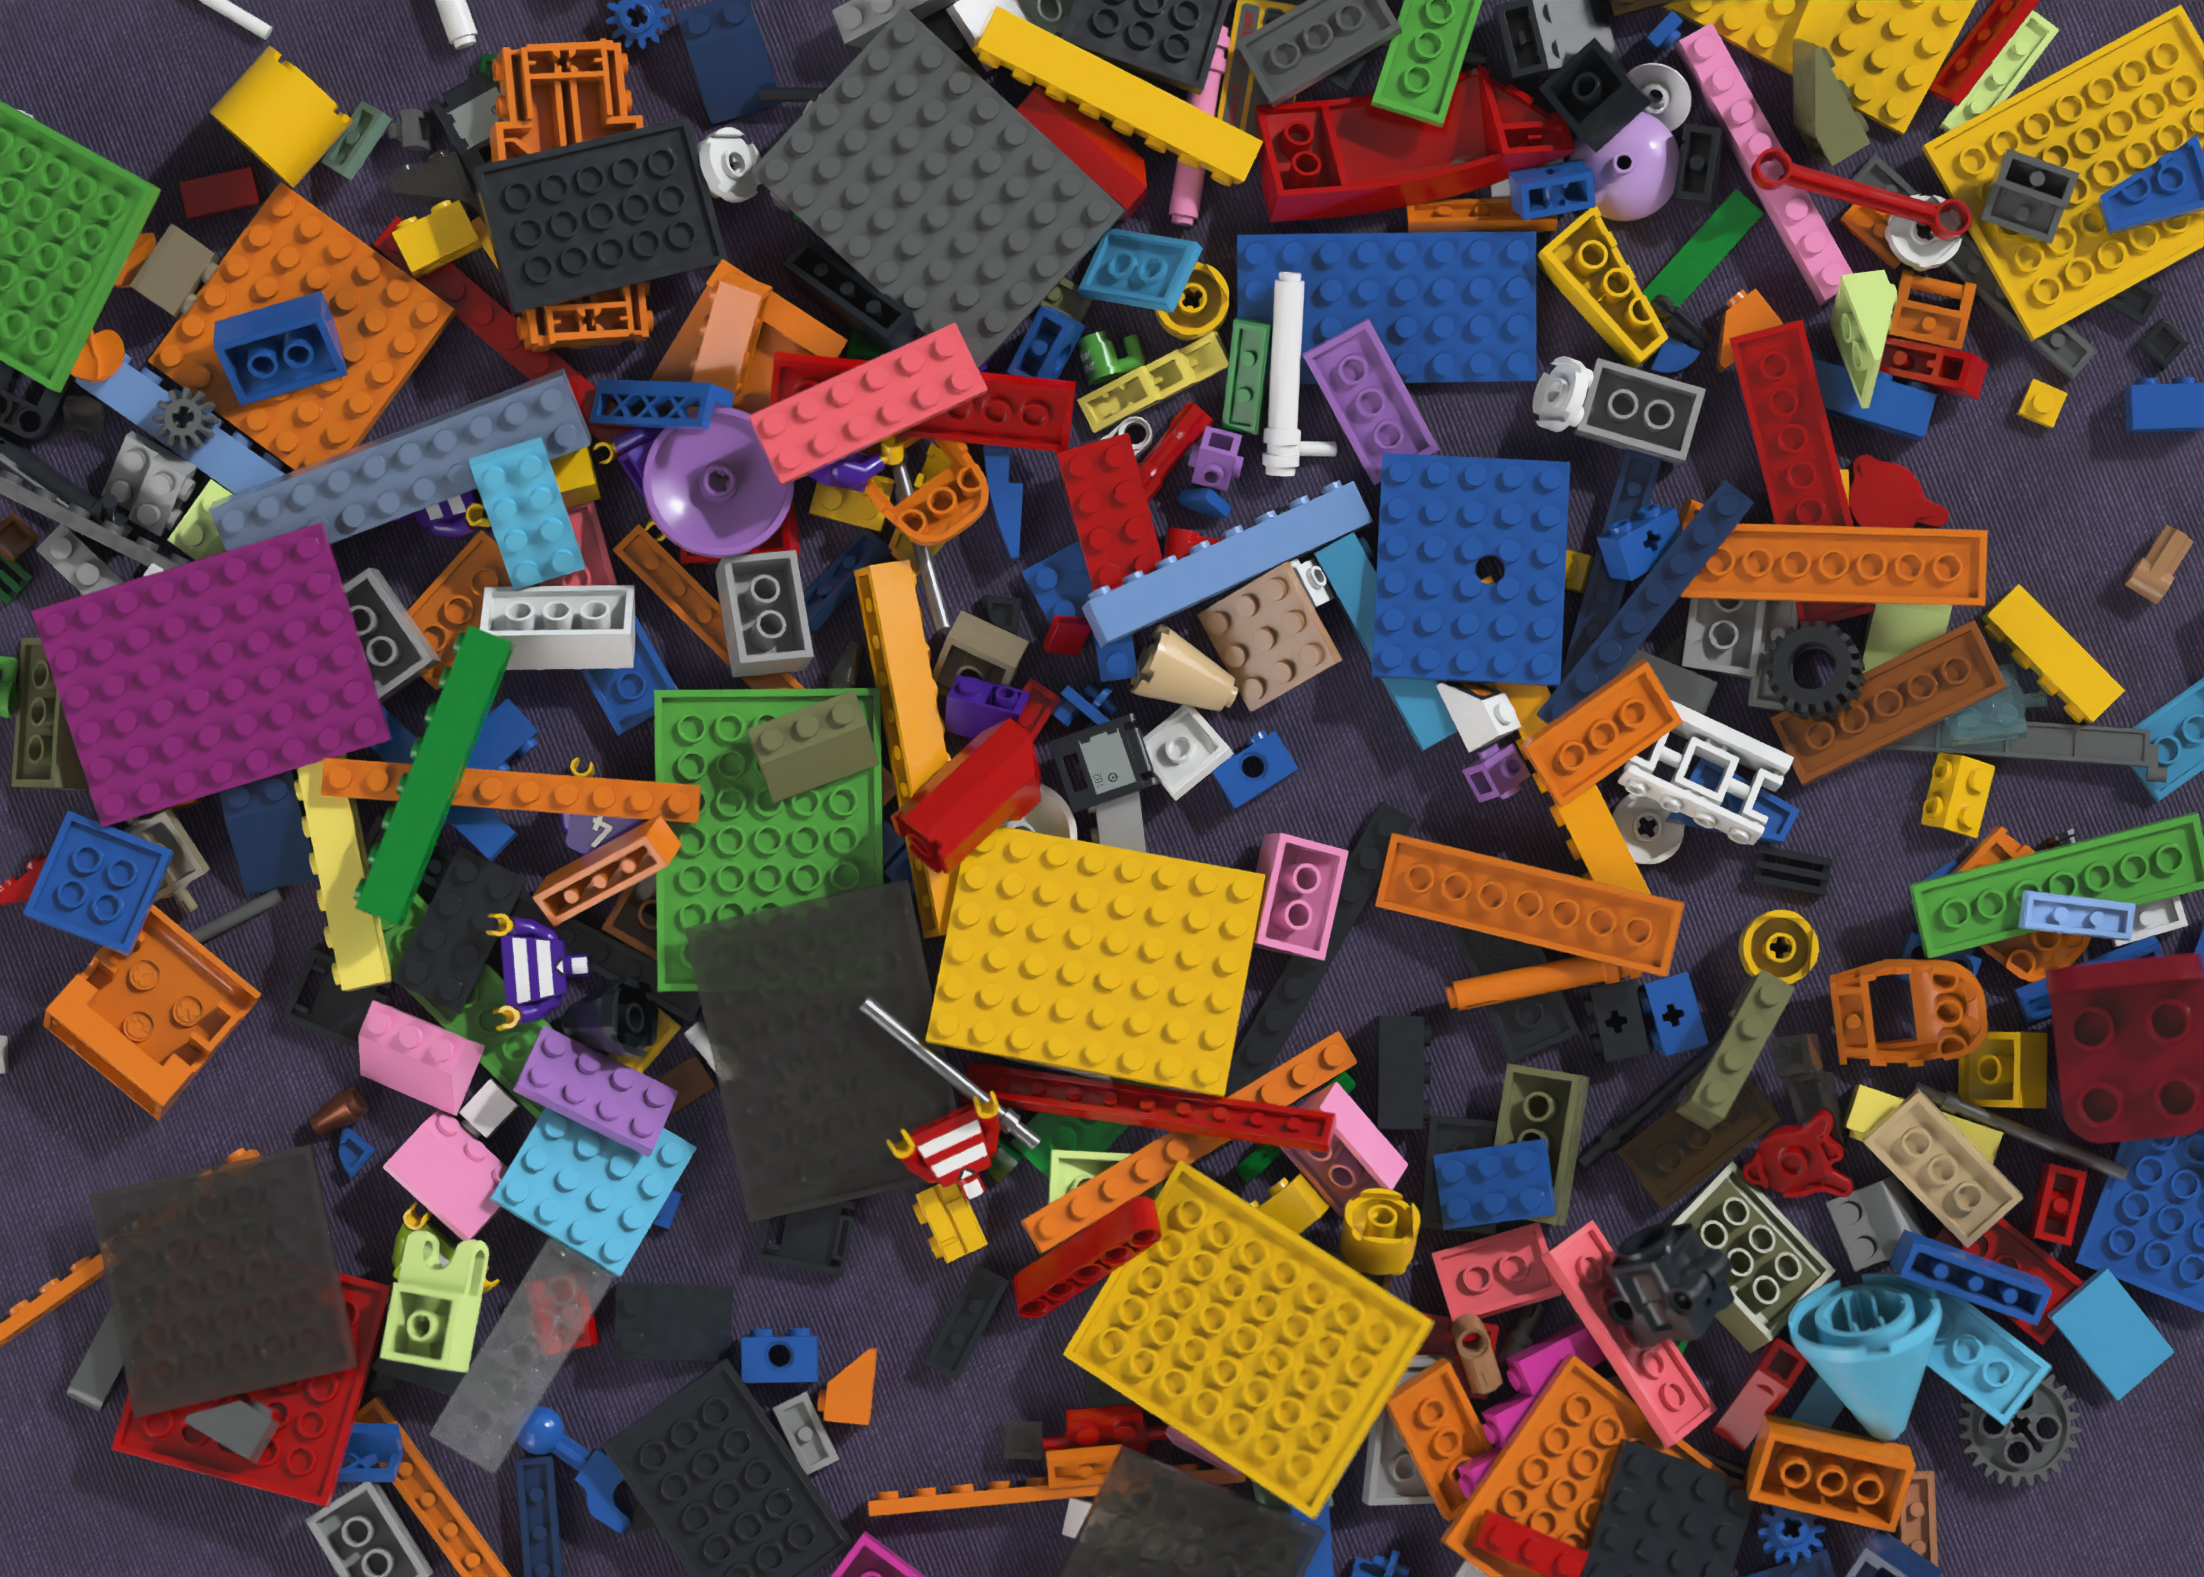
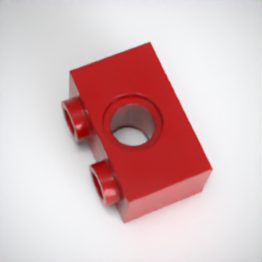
(2057, 1204)

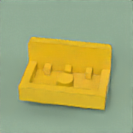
(1957, 794)

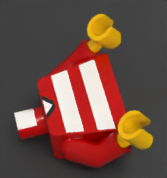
(953, 1146)

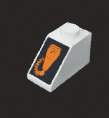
(1478, 712)

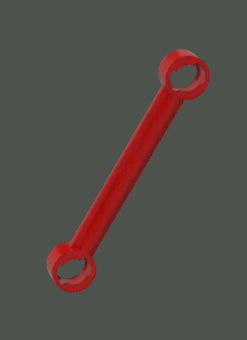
(1861, 194)

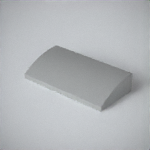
(1724, 636)

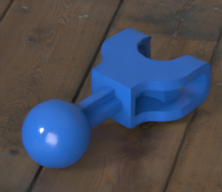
(596, 1470)

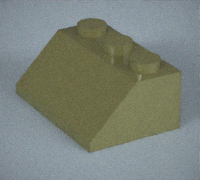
(813, 746)

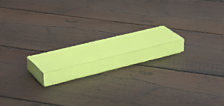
(2005, 71)

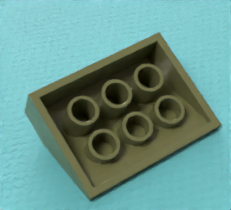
(1767, 1254)

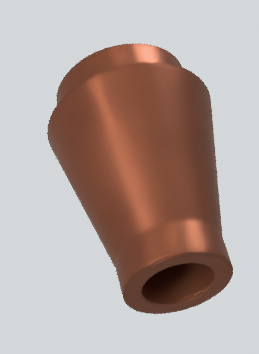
(341, 1110)

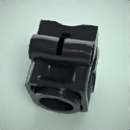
(1667, 1284)

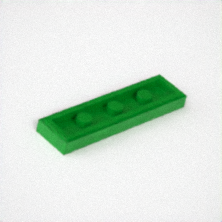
(1705, 250)

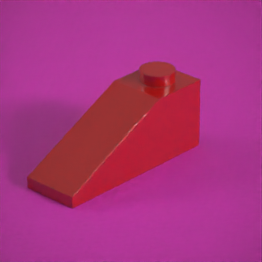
(1937, 367)

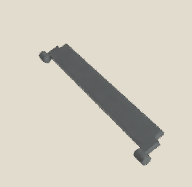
(2051, 743)

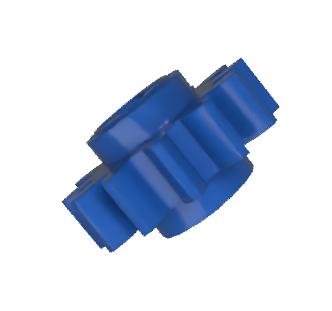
(644, 31)
(1787, 1545)

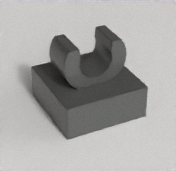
(414, 130)

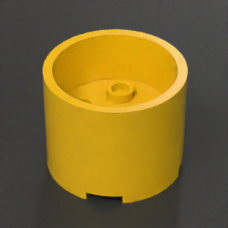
(281, 116)

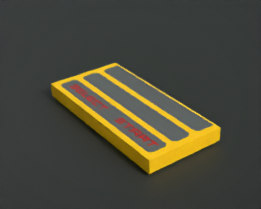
(1240, 86)

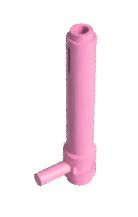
(1187, 181)

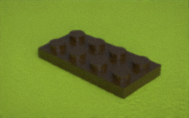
(1678, 1154)

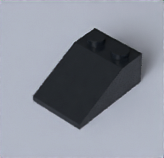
(672, 1322)

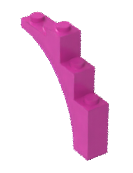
(1528, 1374)

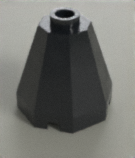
(614, 1019)

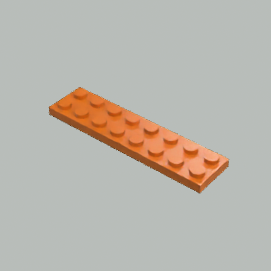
(1846, 565)
(1530, 904)

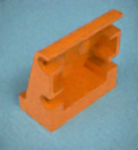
(782, 330)
(153, 1014)

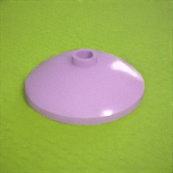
(1649, 179)

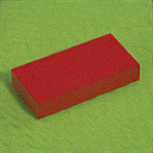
(219, 193)

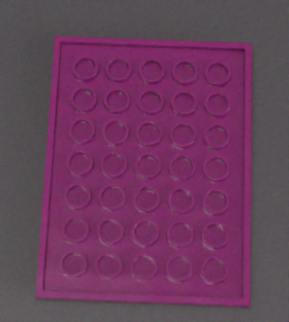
(212, 674)

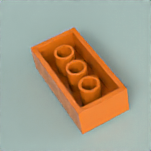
(1829, 1473)

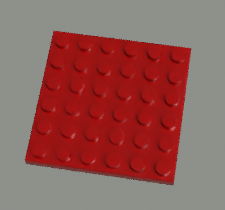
(312, 1417)

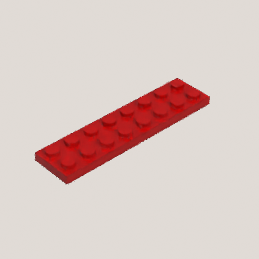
(1011, 413)
(1793, 441)

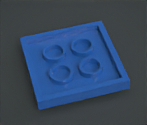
(98, 883)

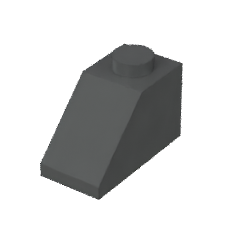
(238, 1427)

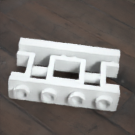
(1724, 748)

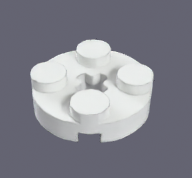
(717, 154)
(1919, 252)
(1562, 394)
(1642, 848)

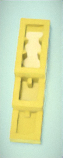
(1154, 382)

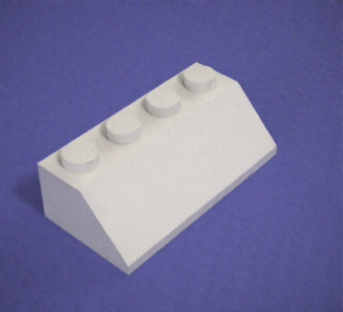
(563, 625)

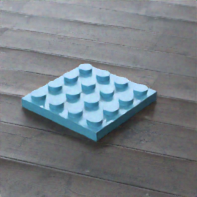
(590, 1188)

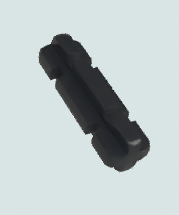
(1681, 322)

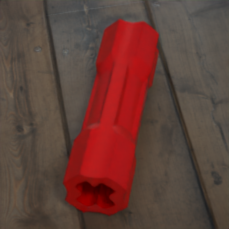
(1184, 431)

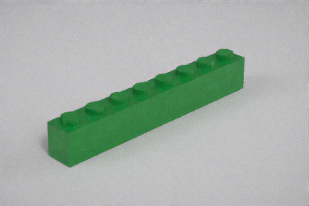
(434, 776)

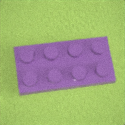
(1369, 397)
(596, 1091)

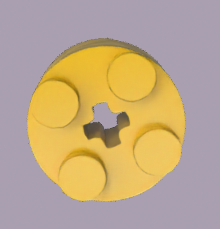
(1212, 309)
(1793, 932)
(1379, 1232)

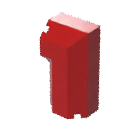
(1091, 147)
(972, 797)

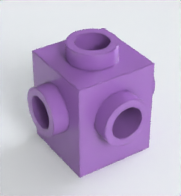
(1216, 459)
(1496, 772)

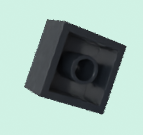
(1595, 95)

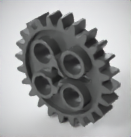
(1993, 1448)

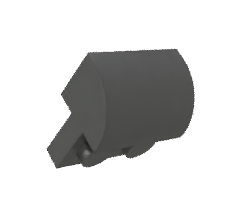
(2028, 195)
(1874, 1220)

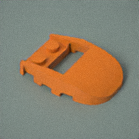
(943, 504)
(2032, 952)
(1946, 1009)

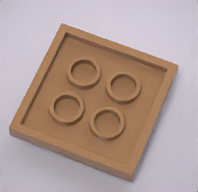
(1269, 637)

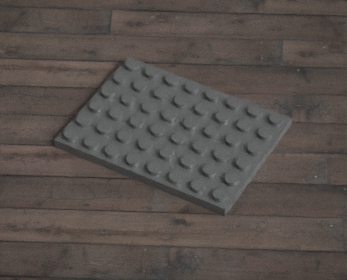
(937, 188)

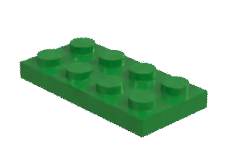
(1070, 1134)

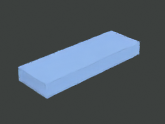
(2076, 915)

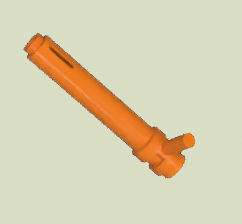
(1534, 981)

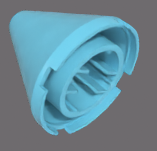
(1870, 1345)

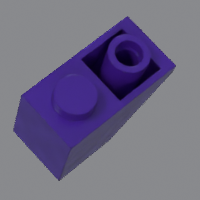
(980, 704)

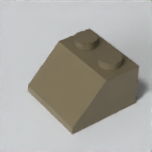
(176, 272)
(978, 651)

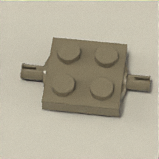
(187, 861)

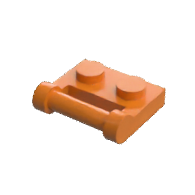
(1927, 321)

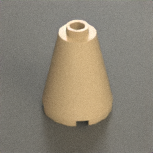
(1181, 674)

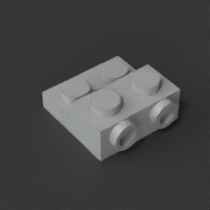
(150, 483)

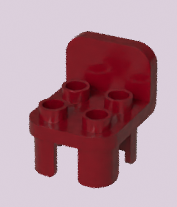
(2130, 1046)

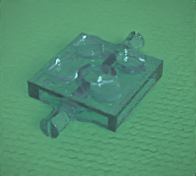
(1996, 717)

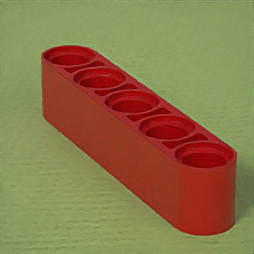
(1087, 1257)

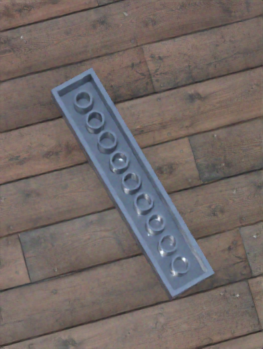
(404, 468)

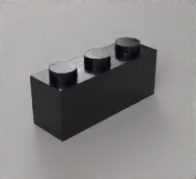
(1402, 1072)

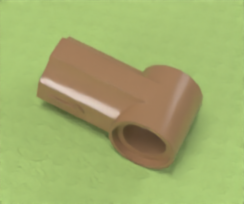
(2154, 572)
(1476, 1355)

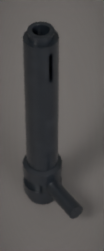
(37, 472)

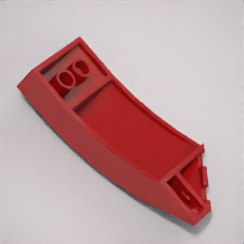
(1366, 160)

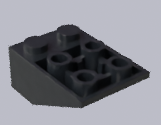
(1546, 34)

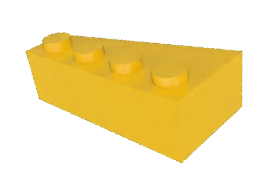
(1603, 288)
(1293, 1203)

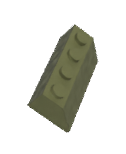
(43, 741)
(1547, 1107)

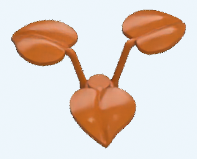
(105, 350)

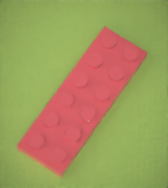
(868, 404)
(1653, 1375)

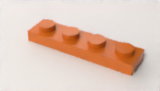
(1473, 216)

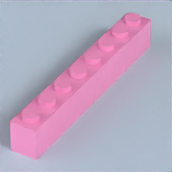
(1748, 137)

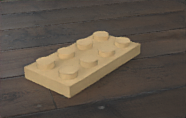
(1942, 1168)

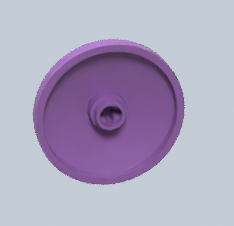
(714, 487)

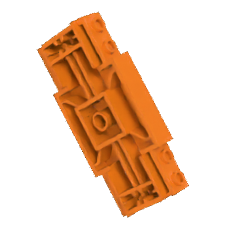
(550, 101)

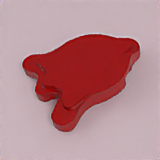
(1890, 497)
(1800, 1160)

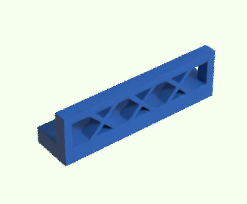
(654, 395)
(369, 1445)

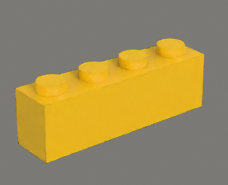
(2052, 655)

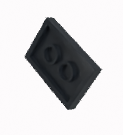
(1449, 1136)

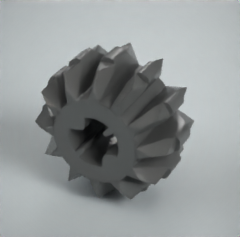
(194, 428)

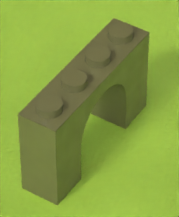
(1753, 1020)

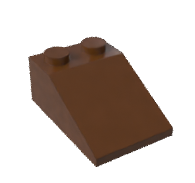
(635, 918)

